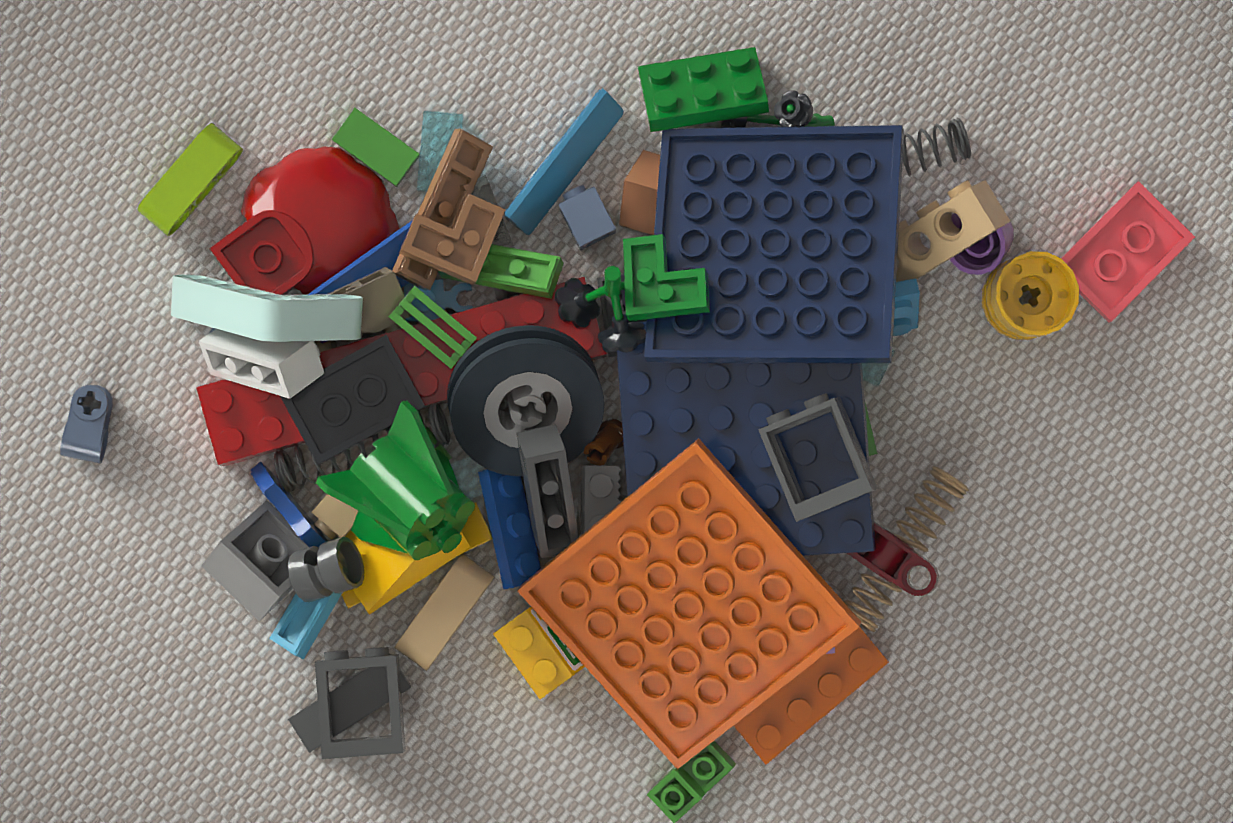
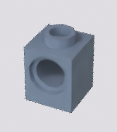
(586, 216)

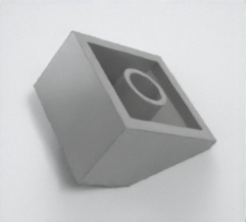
(255, 560)

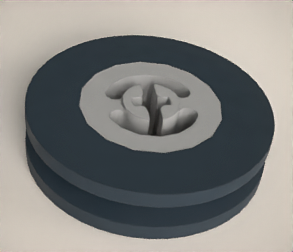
(523, 366)

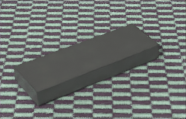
(348, 704)

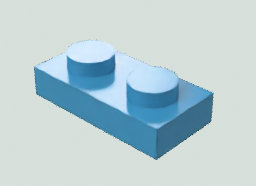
(906, 307)

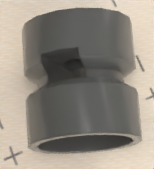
(326, 569)

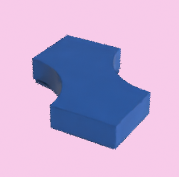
(287, 506)

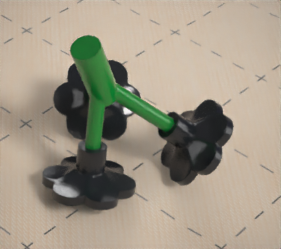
(579, 306)

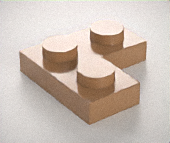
(455, 250)

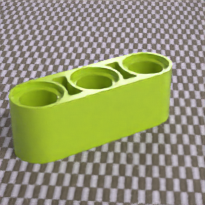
(190, 179)

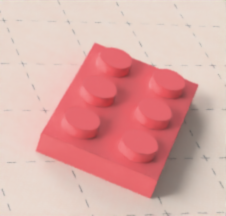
(1125, 251)

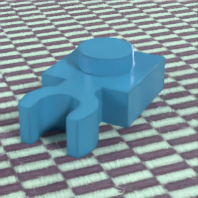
(443, 298)

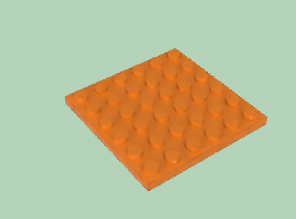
(689, 604)

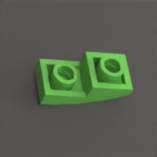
(687, 785)

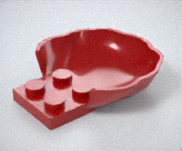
(306, 222)

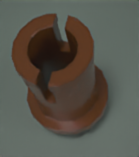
(605, 442)

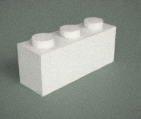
(264, 365)

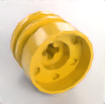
(1052, 290)

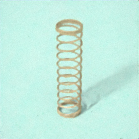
(955, 488)

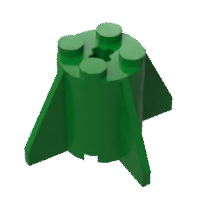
(403, 491)

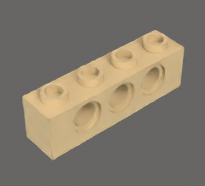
(979, 216)

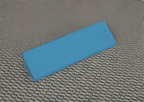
(564, 162)

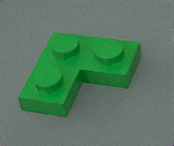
(654, 290)

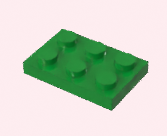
(703, 89)

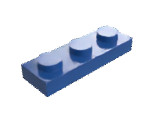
(510, 527)

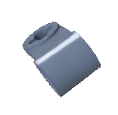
(86, 433)

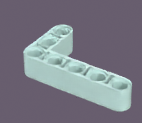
(266, 314)

